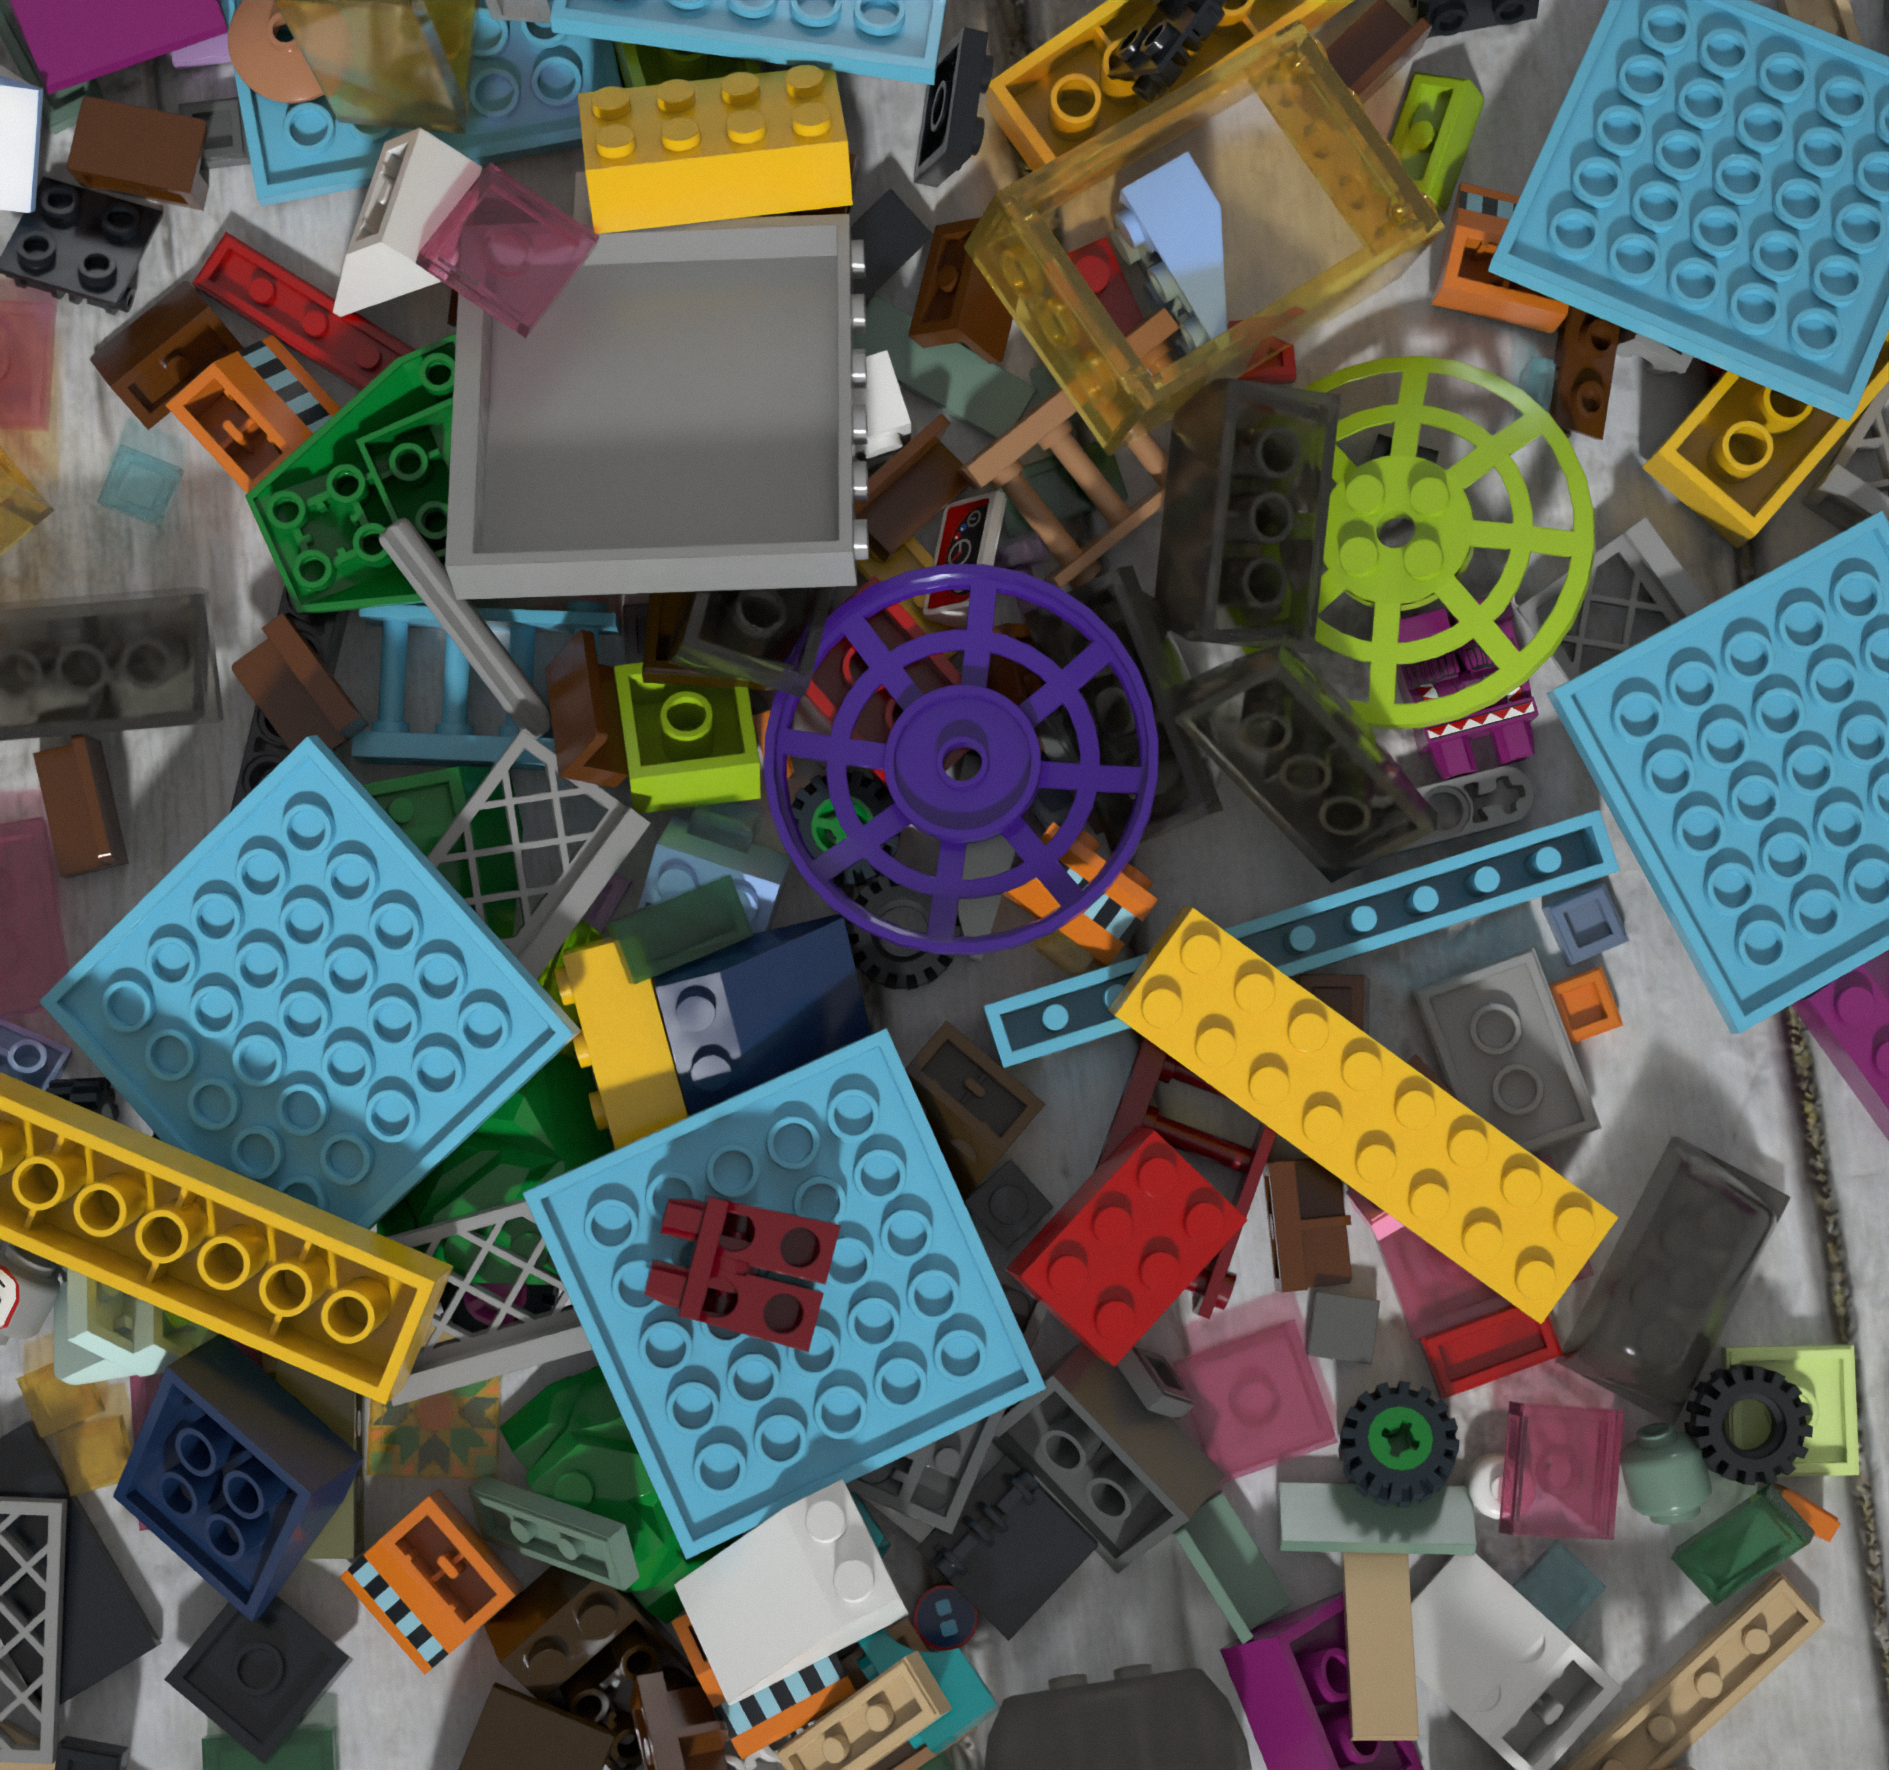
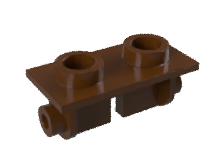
(1585, 366)

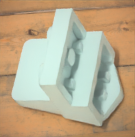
(113, 1334)

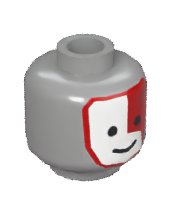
(26, 1293)

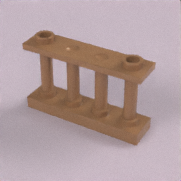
(1051, 429)

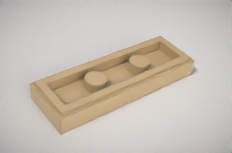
(1379, 1647)
(870, 1721)

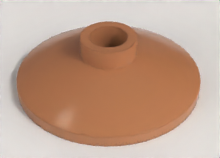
(264, 63)

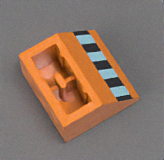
(1463, 275)
(253, 409)
(1111, 919)
(431, 1581)
(775, 1709)

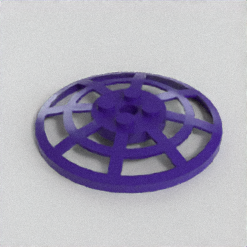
(954, 719)

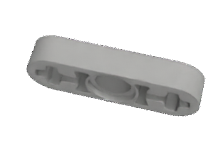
(1492, 816)

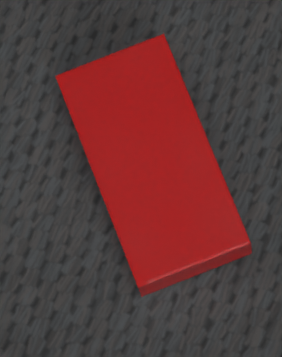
(1487, 1349)

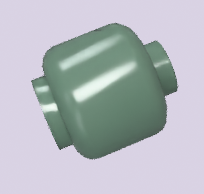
(1665, 1474)

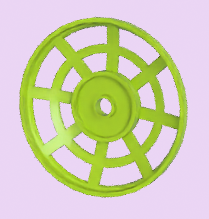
(1442, 541)

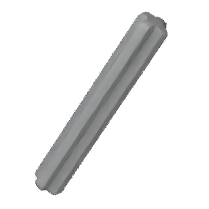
(466, 628)

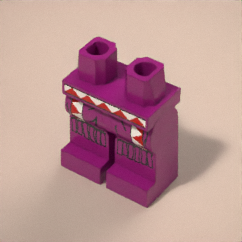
(1504, 721)

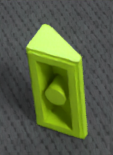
(1437, 132)

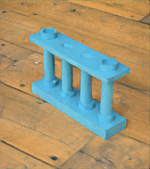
(453, 739)

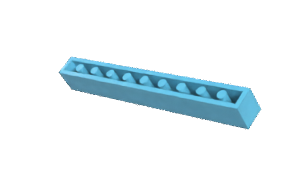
(1329, 929)

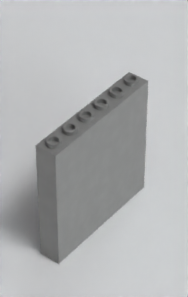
(668, 419)

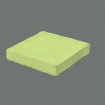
(1829, 1387)

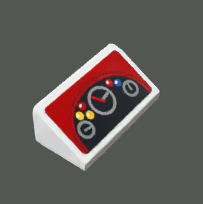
(966, 536)

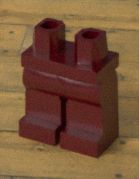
(725, 1264)

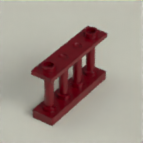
(1134, 1109)

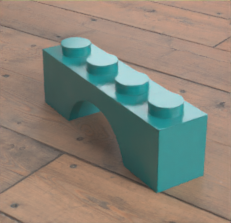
(951, 1669)

